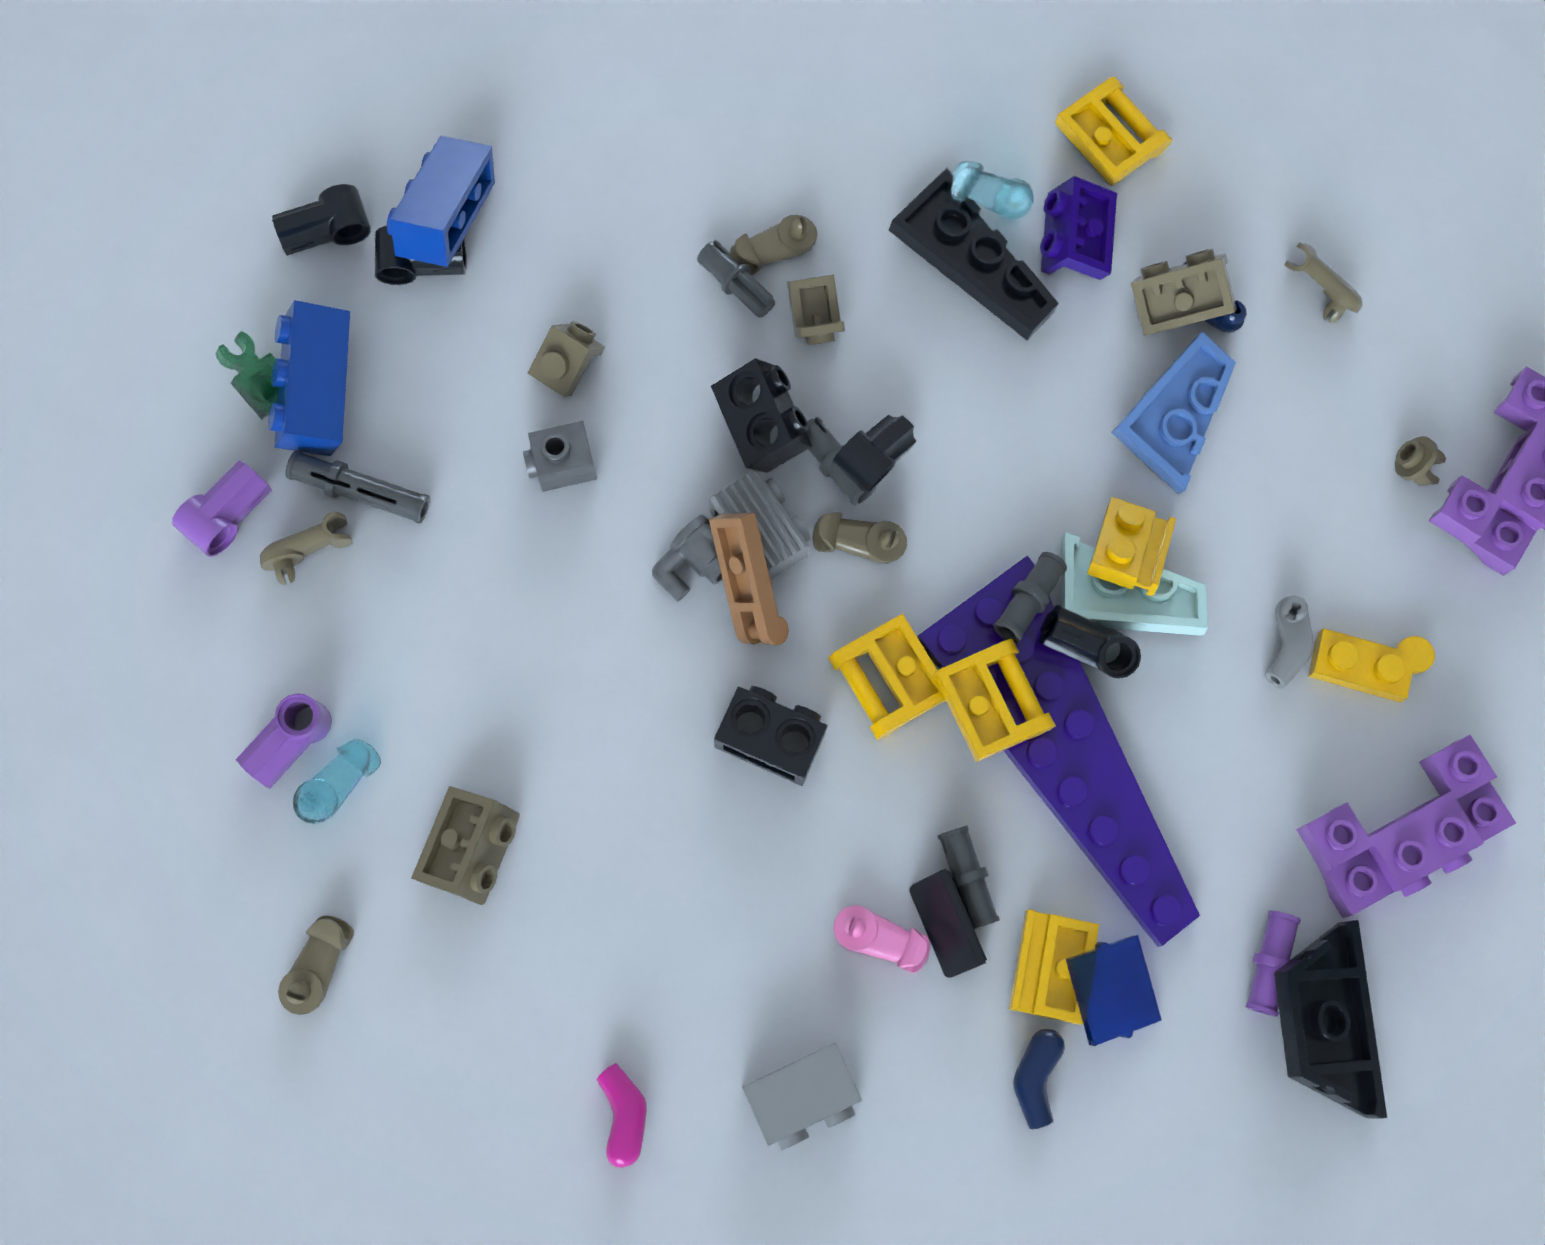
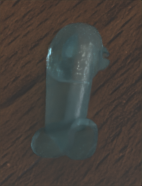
(999, 194)
(326, 792)

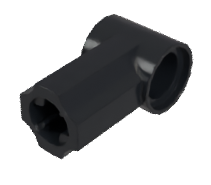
(334, 218)
(401, 271)
(874, 453)
(1088, 642)

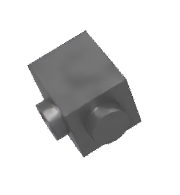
(560, 456)

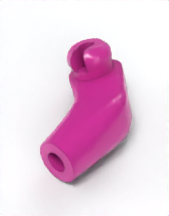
(628, 1116)

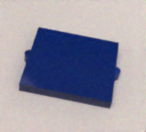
(1113, 990)

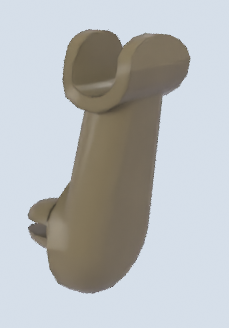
(788, 239)
(1341, 293)
(874, 541)
(291, 550)
(311, 974)

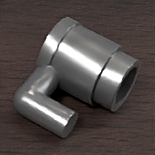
(697, 549)

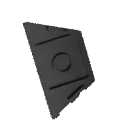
(1331, 1022)

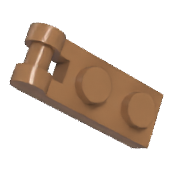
(747, 579)

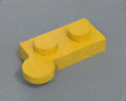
(1368, 664)

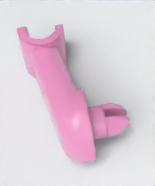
(877, 937)

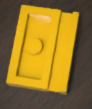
(1131, 546)
(1041, 971)

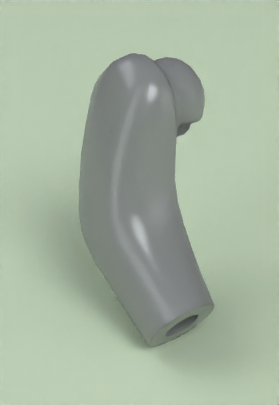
(1295, 638)

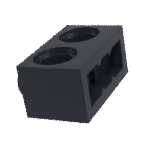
(753, 422)
(765, 746)

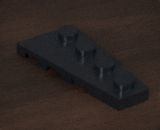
(973, 256)

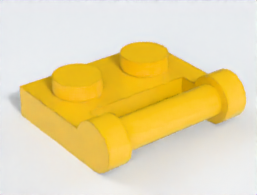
(1104, 138)
(902, 666)
(980, 706)

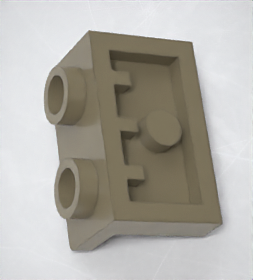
(1183, 293)
(466, 845)

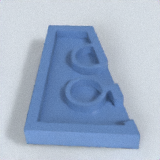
(1174, 414)

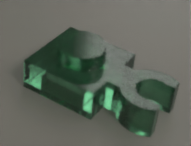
(254, 374)

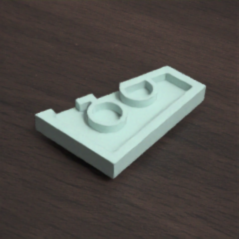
(1175, 608)

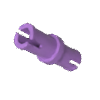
(1274, 953)

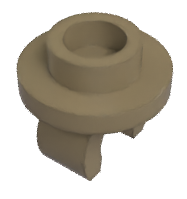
(1416, 459)

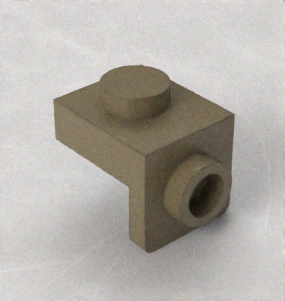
(815, 309)
(565, 357)

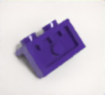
(1079, 228)

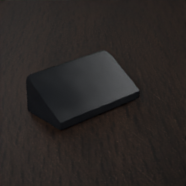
(947, 924)

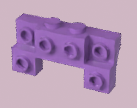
(1507, 515)
(1402, 853)

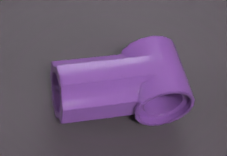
(213, 518)
(281, 742)

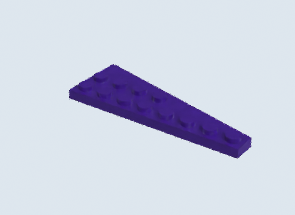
(1077, 763)

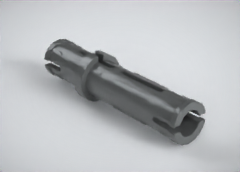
(339, 480)

